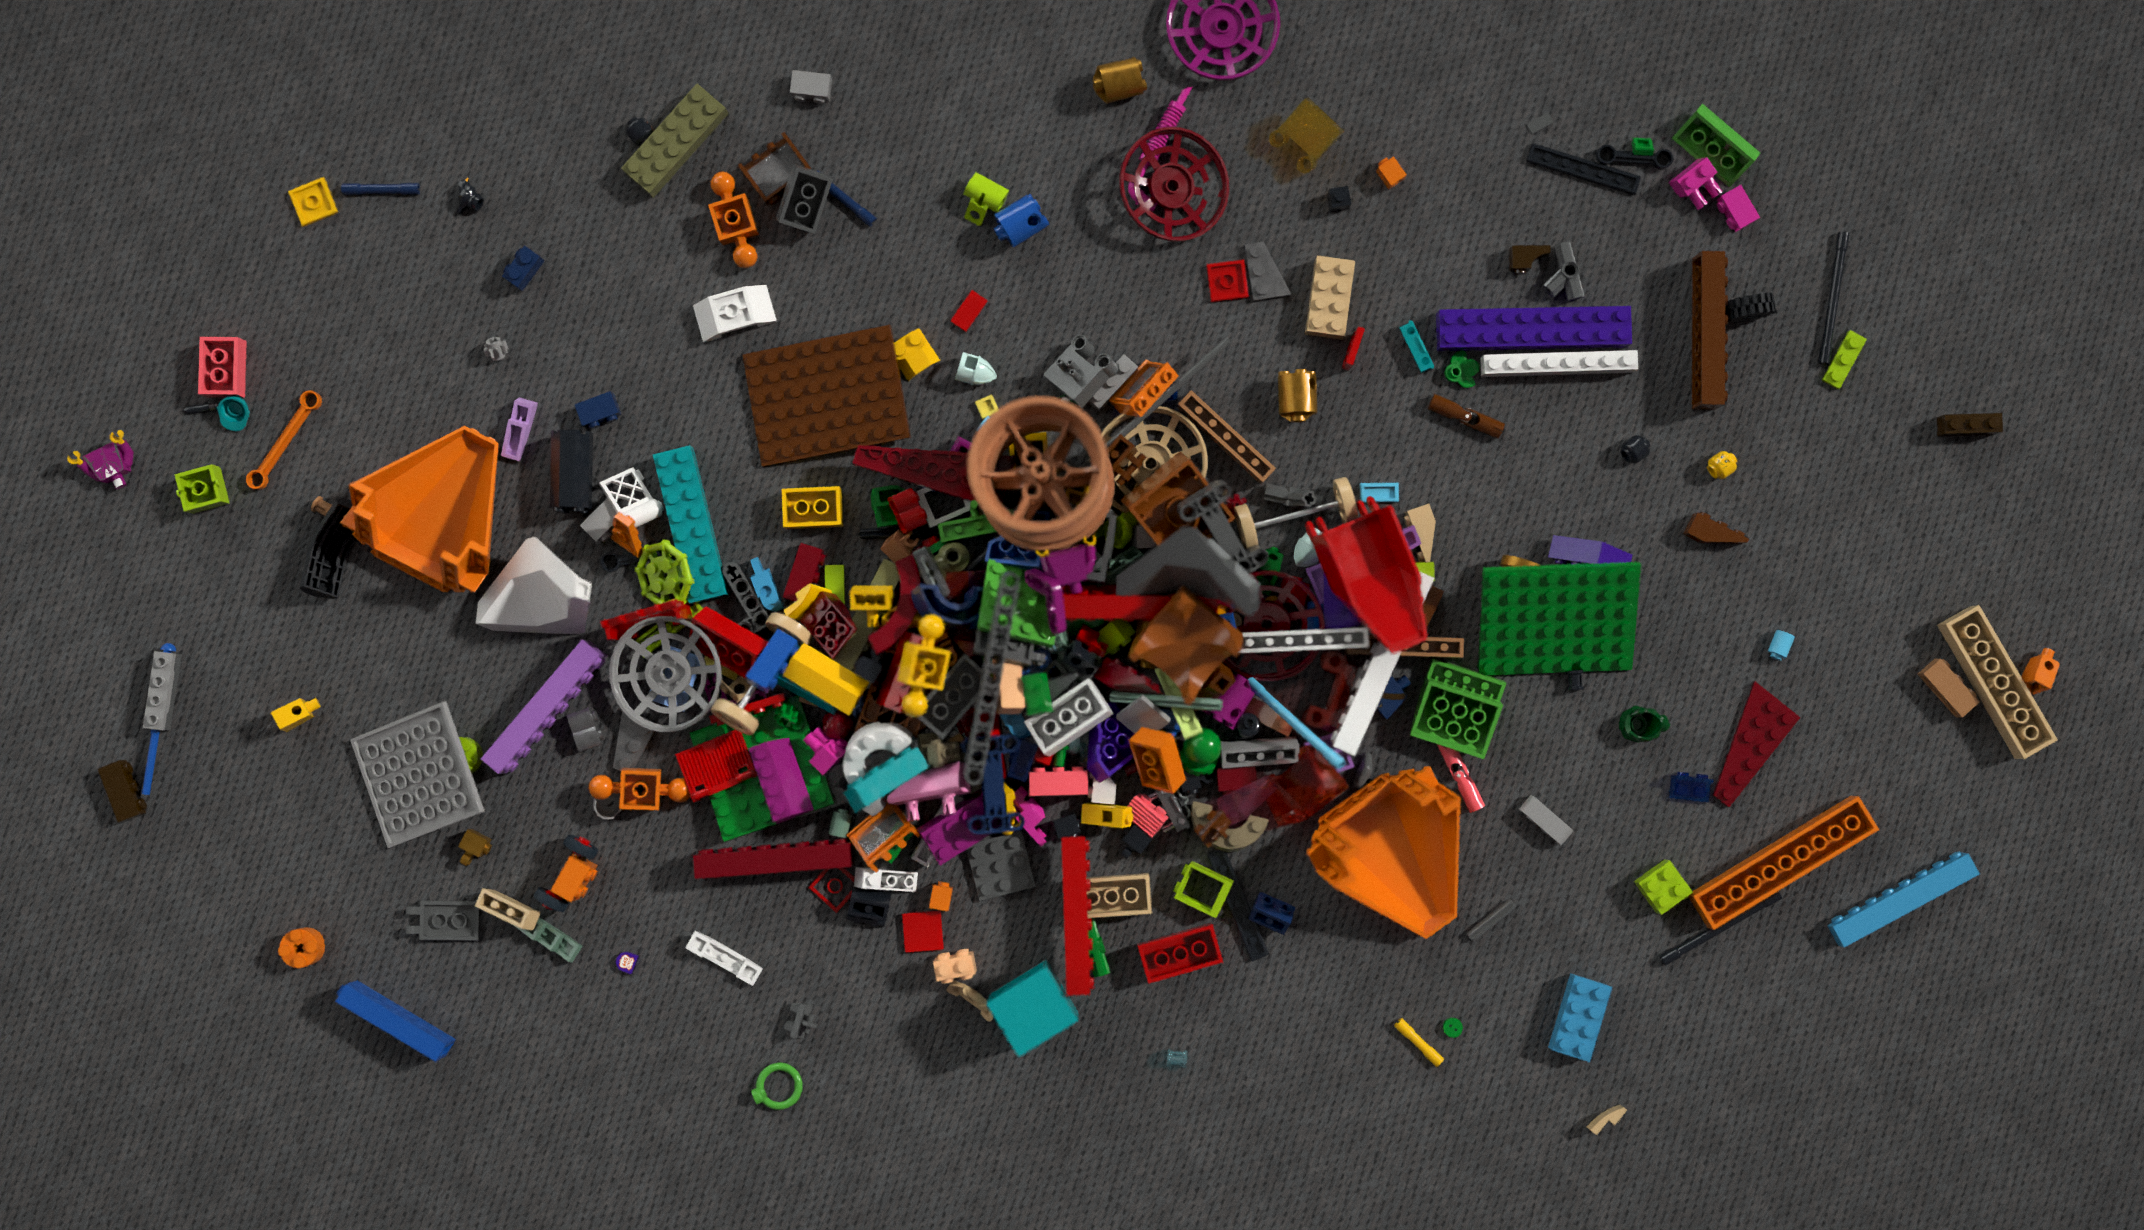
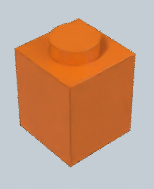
(1390, 172)
(941, 896)

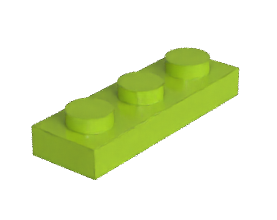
(1844, 359)

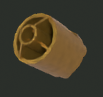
(1119, 80)
(1297, 395)

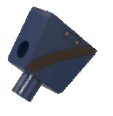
(1392, 696)

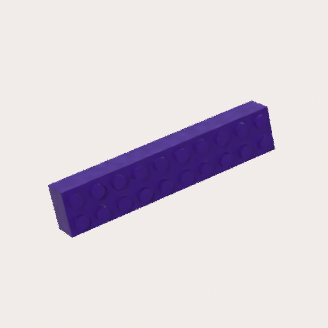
(1534, 328)

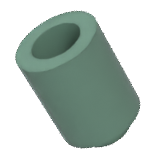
(840, 823)

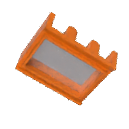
(1143, 388)
(880, 833)

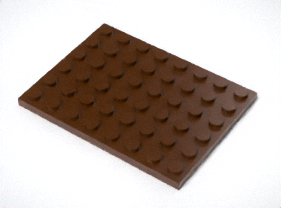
(826, 396)

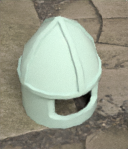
(982, 374)
(1304, 551)

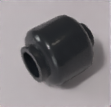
(639, 130)
(1635, 449)
(1247, 726)

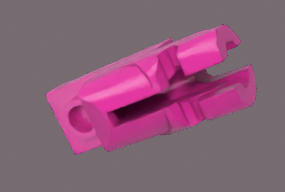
(1032, 813)

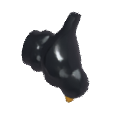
(468, 197)

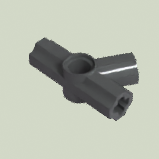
(1560, 280)
(1292, 497)

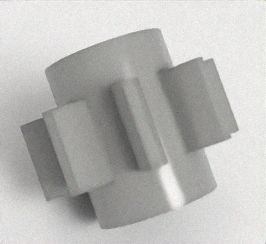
(495, 348)

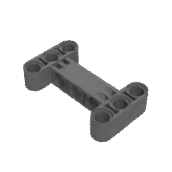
(1219, 525)

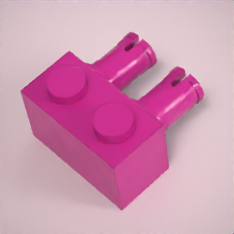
(1689, 180)
(827, 750)

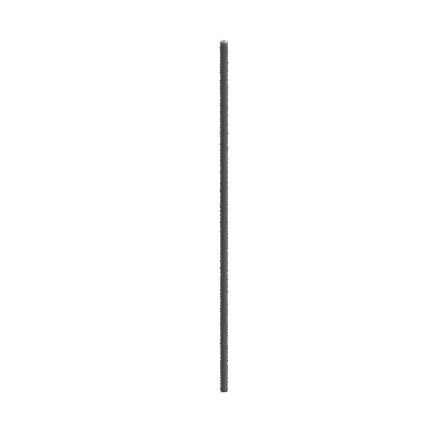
(1137, 420)

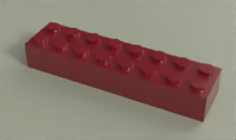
(773, 860)

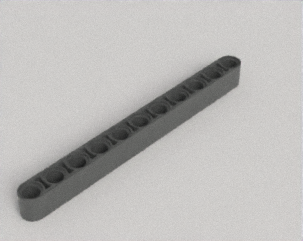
(993, 688)

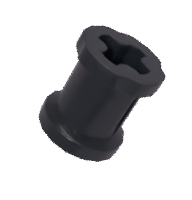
(1575, 680)

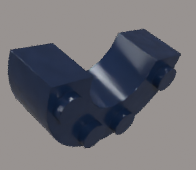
(930, 601)

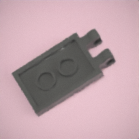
(1017, 651)
(445, 920)

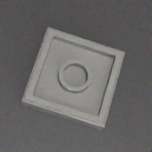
(1142, 714)

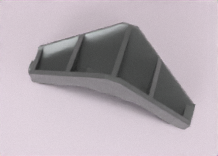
(1197, 564)

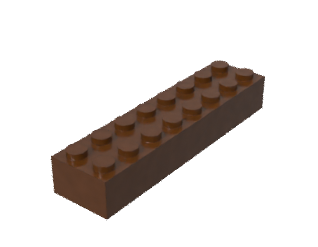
(1709, 330)

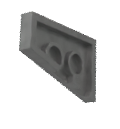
(1263, 273)
(630, 743)

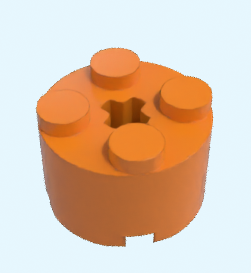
(291, 947)

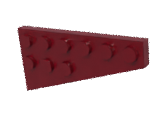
(1757, 736)

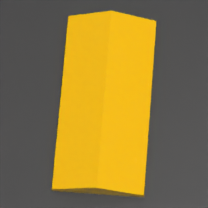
(825, 678)

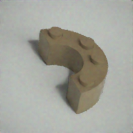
(1237, 838)

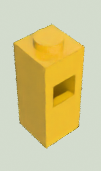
(1106, 815)

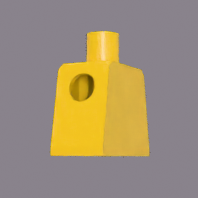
(287, 720)

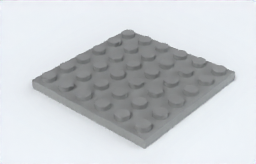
(417, 775)

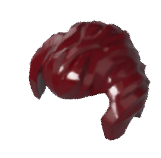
(837, 725)

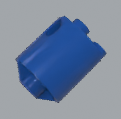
(1020, 221)

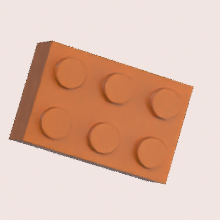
(1157, 760)

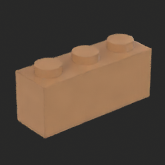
(1948, 687)

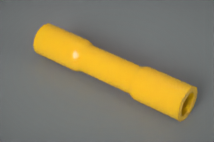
(1428, 1051)

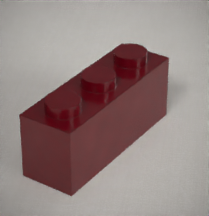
(804, 570)

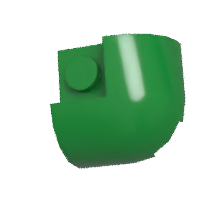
(881, 507)

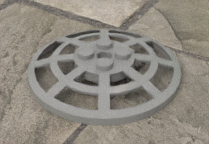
(655, 674)

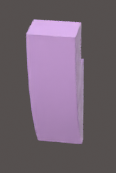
(518, 428)

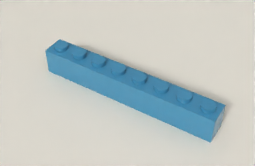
(1903, 899)

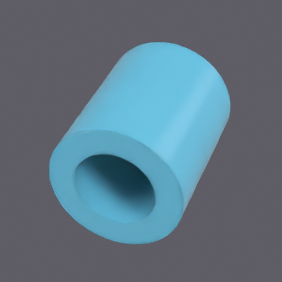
(1780, 645)

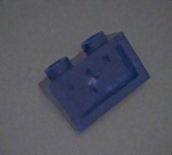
(1690, 787)

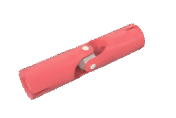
(1465, 784)

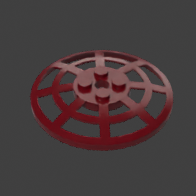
(1180, 176)
(1281, 622)

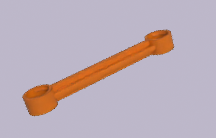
(284, 440)

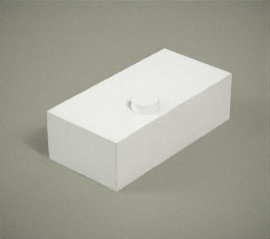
(1071, 717)

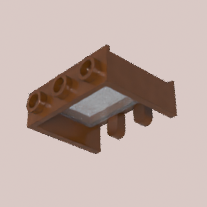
(772, 169)

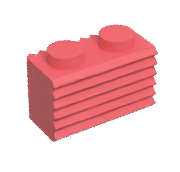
(1147, 815)

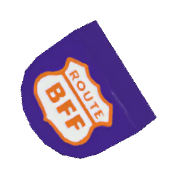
(626, 962)

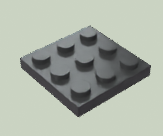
(1000, 866)

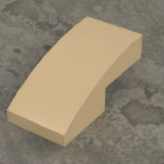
(1612, 1115)

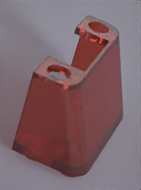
(1345, 673)

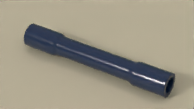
(358, 189)
(861, 212)

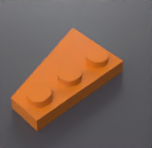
(626, 534)

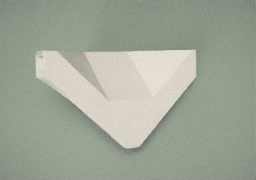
(535, 595)

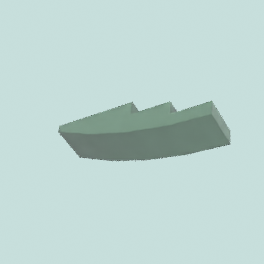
(553, 939)

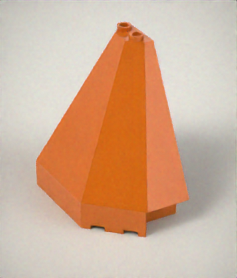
(432, 511)
(1395, 849)

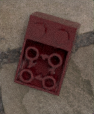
(829, 622)
(1125, 679)

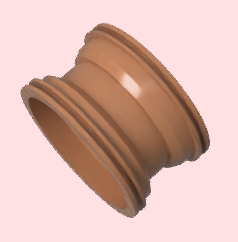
(1010, 426)

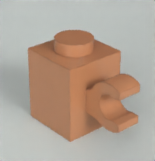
(899, 545)

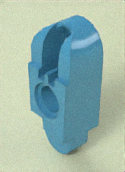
(765, 587)
(1016, 725)

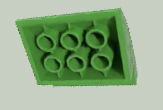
(1458, 708)

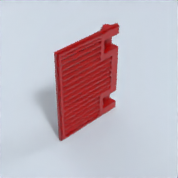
(716, 764)

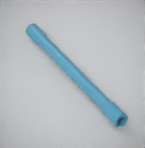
(1330, 755)

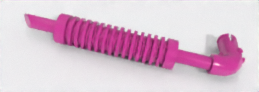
(1170, 119)

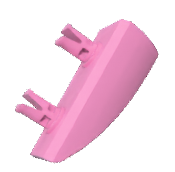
(933, 784)

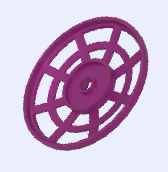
(1223, 39)

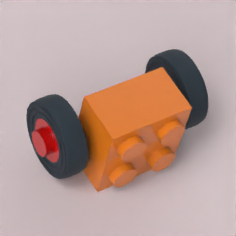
(573, 878)

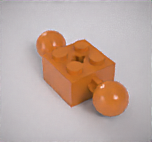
(722, 213)
(630, 798)

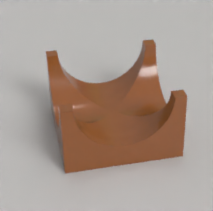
(1187, 642)

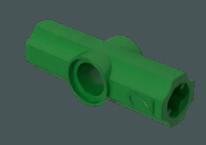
(1100, 964)

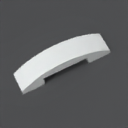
(724, 957)

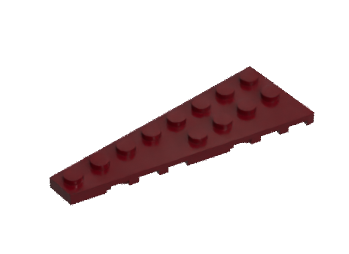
(930, 469)

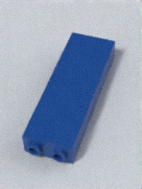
(395, 1020)

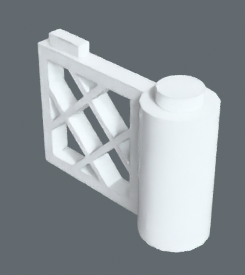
(641, 510)

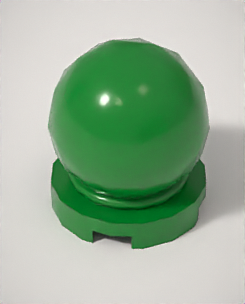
(1201, 753)

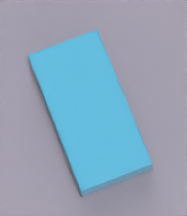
(1380, 492)

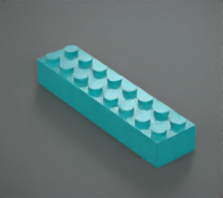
(691, 522)

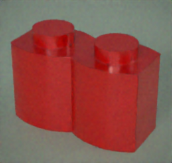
(907, 510)

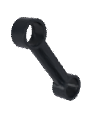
(1629, 157)
(625, 559)

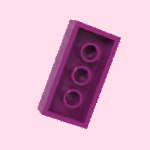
(949, 835)

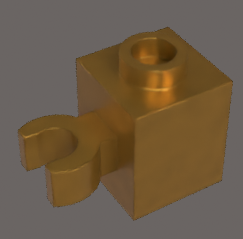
(474, 844)

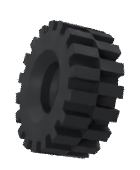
(1750, 307)

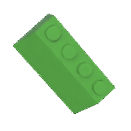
(1712, 138)

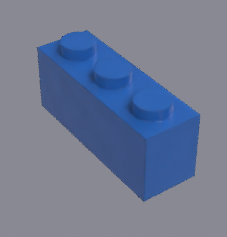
(772, 661)

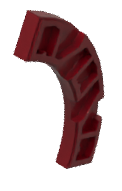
(905, 609)

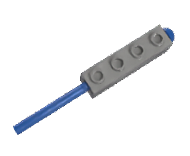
(160, 703)

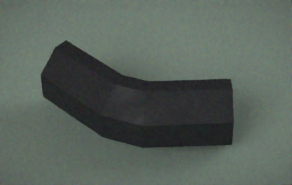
(328, 553)

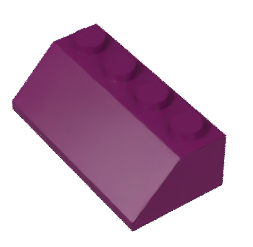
(781, 779)

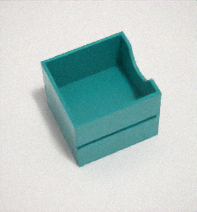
(1032, 1008)

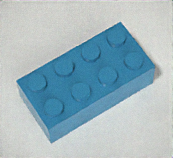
(1580, 1017)

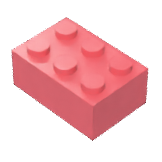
(222, 367)
(1058, 781)

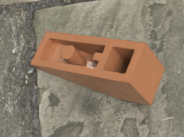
(1268, 717)

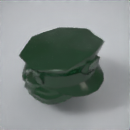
(1642, 724)

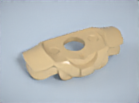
(957, 988)

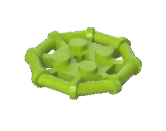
(677, 572)

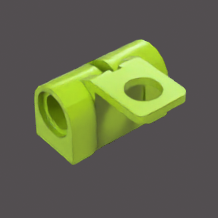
(984, 196)

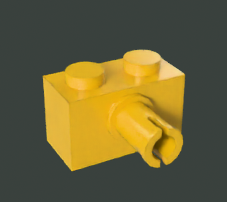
(871, 599)

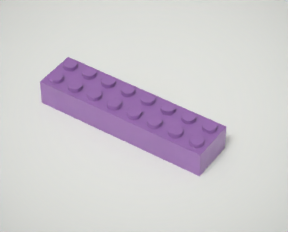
(544, 707)

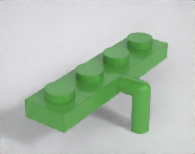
(968, 527)

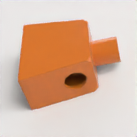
(2042, 671)

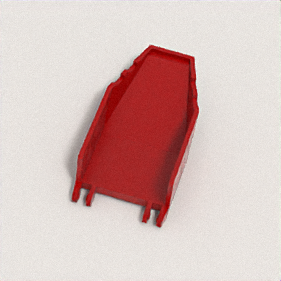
(1374, 574)

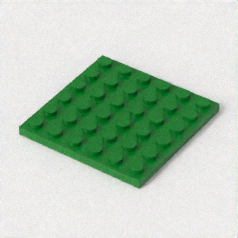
(744, 806)

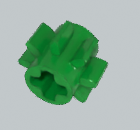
(786, 715)

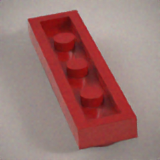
(758, 706)

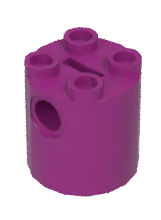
(1234, 702)

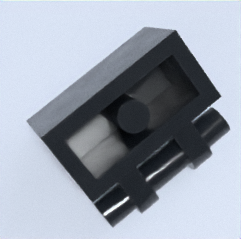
(871, 668)
(868, 906)

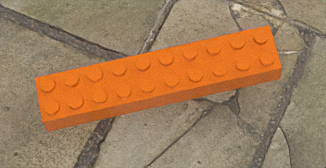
(1783, 862)

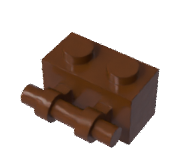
(1119, 454)

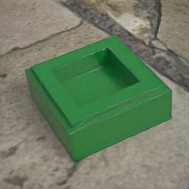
(1642, 146)

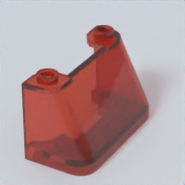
(1304, 788)

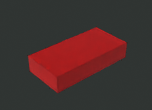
(969, 311)

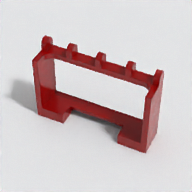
(619, 625)

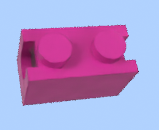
(1737, 208)

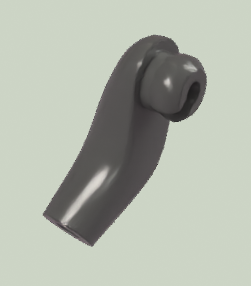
(1364, 771)

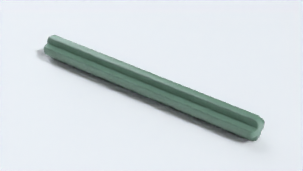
(1167, 701)

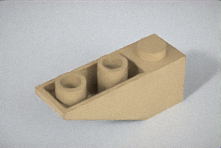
(1424, 524)

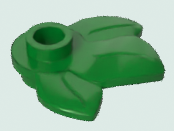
(1464, 368)

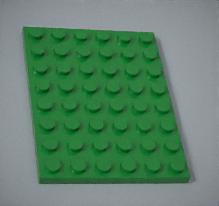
(1558, 618)

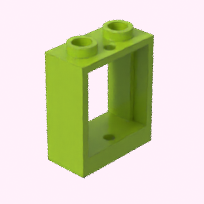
(1180, 886)

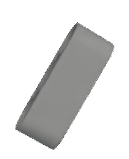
(1546, 819)

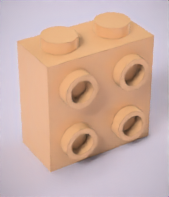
(953, 966)

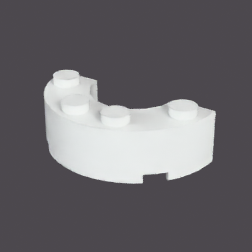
(871, 738)

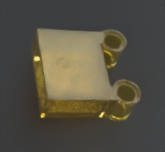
(1310, 130)

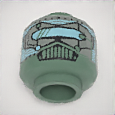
(1061, 643)

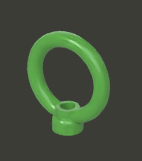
(759, 1093)

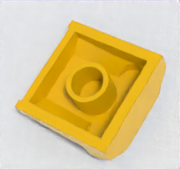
(914, 354)

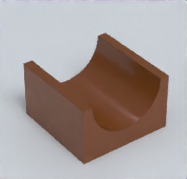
(1157, 498)

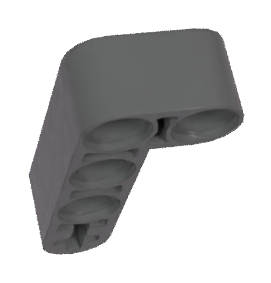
(744, 597)

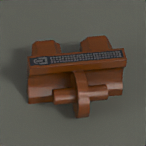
(1214, 828)

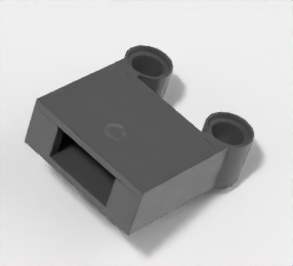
(1077, 376)

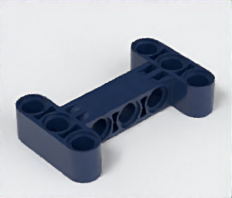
(994, 788)

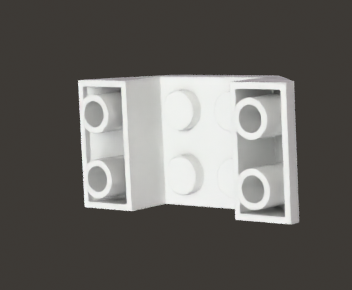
(734, 311)

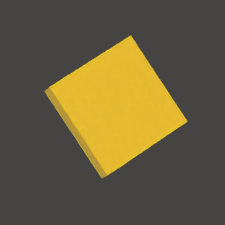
(313, 201)

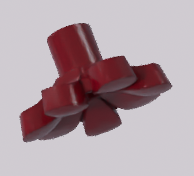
(1235, 500)

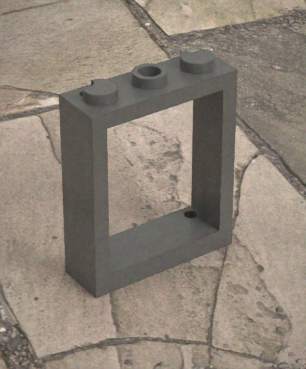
(1101, 578)

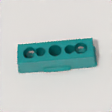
(1416, 347)

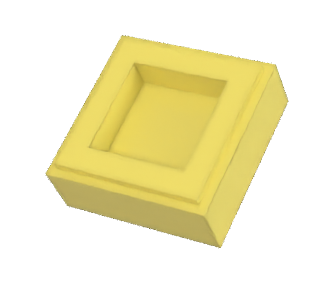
(986, 406)

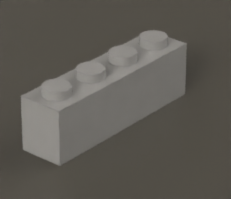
(1259, 752)

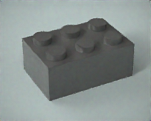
(804, 198)

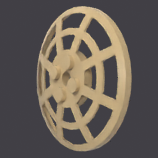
(1155, 449)

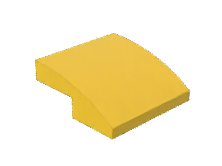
(805, 599)

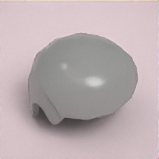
(604, 811)

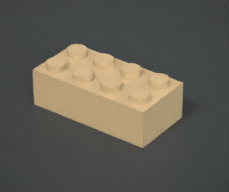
(1330, 297)
(1119, 895)

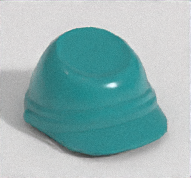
(233, 413)

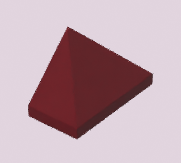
(966, 643)

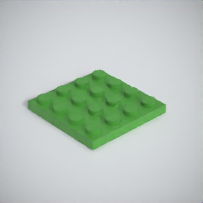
(1030, 611)

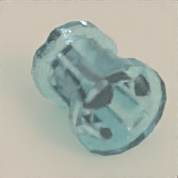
(1176, 1058)

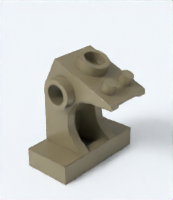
(936, 752)

